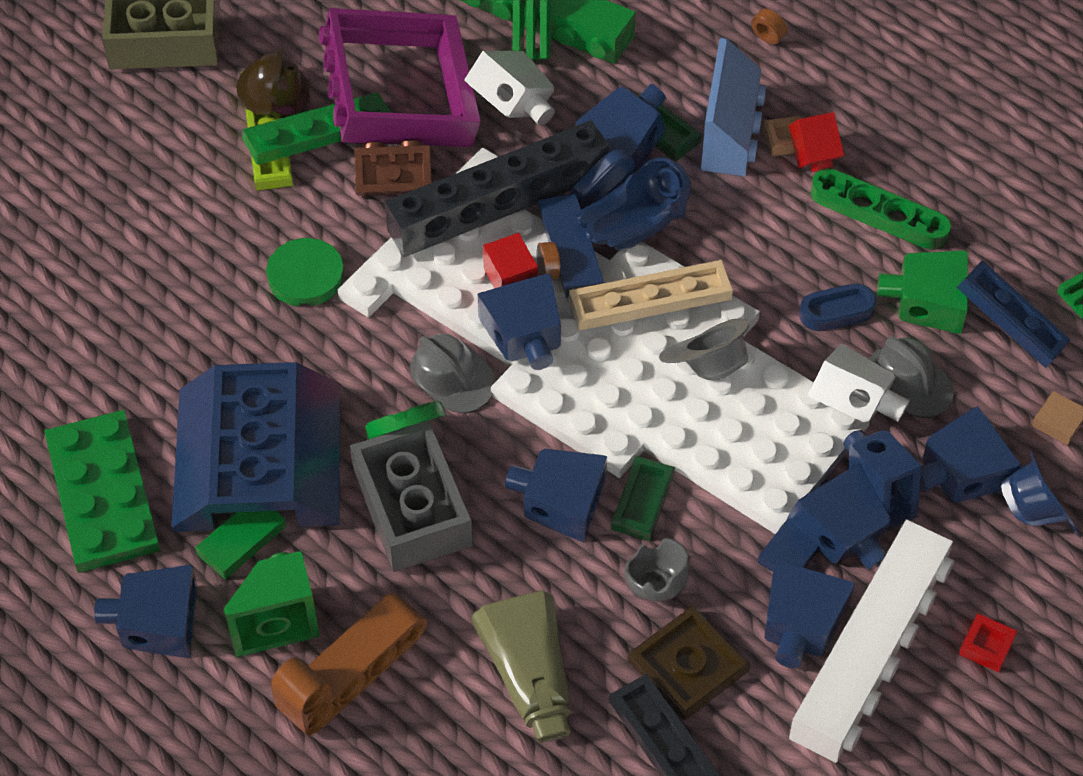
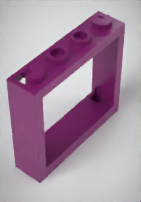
(400, 30)

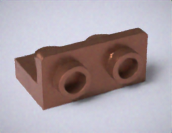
(391, 169)

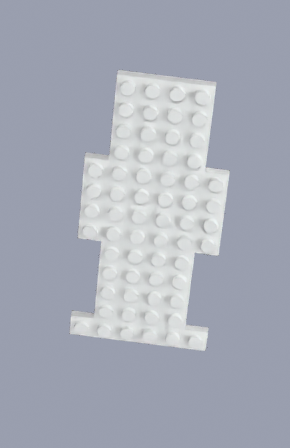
(607, 392)

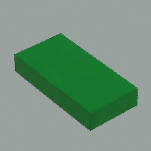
(239, 540)

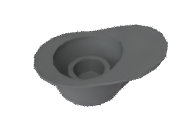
(713, 352)
(452, 373)
(916, 376)

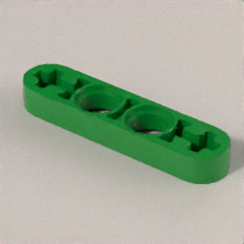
(883, 203)

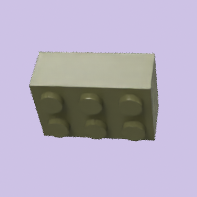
(161, 33)

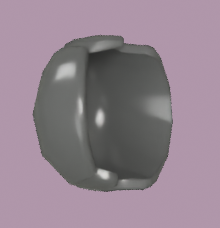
(658, 571)

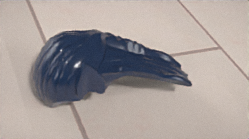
(639, 205)

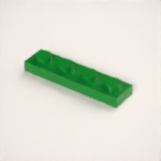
(302, 131)

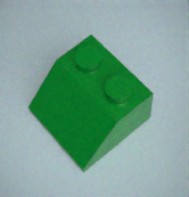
(272, 606)

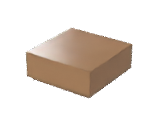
(779, 136)
(1059, 418)

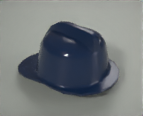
(1032, 499)

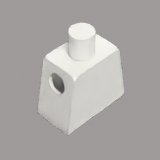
(512, 85)
(857, 386)

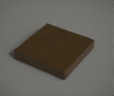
(689, 662)

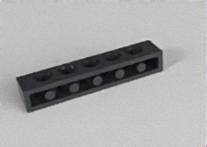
(493, 189)

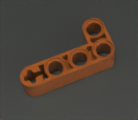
(321, 690)

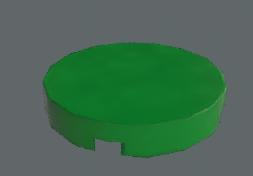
(305, 272)
(404, 419)

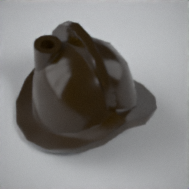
(273, 86)

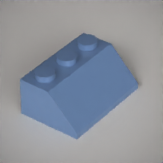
(732, 112)

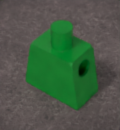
(929, 289)

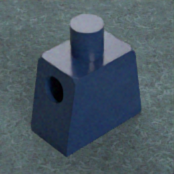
(629, 121)
(523, 320)
(967, 458)
(890, 470)
(561, 490)
(844, 518)
(154, 611)
(804, 611)

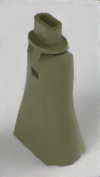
(527, 652)

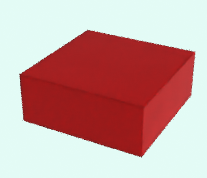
(988, 642)

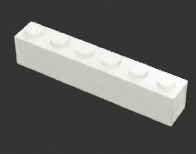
(871, 641)

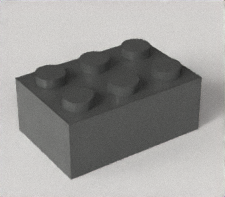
(411, 496)

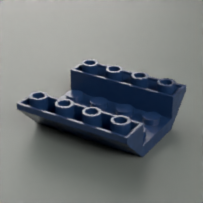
(257, 444)

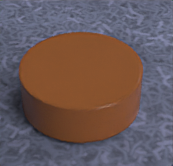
(769, 26)
(548, 259)

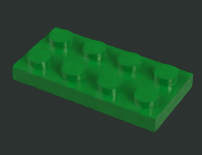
(101, 491)

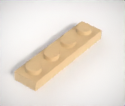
(650, 295)

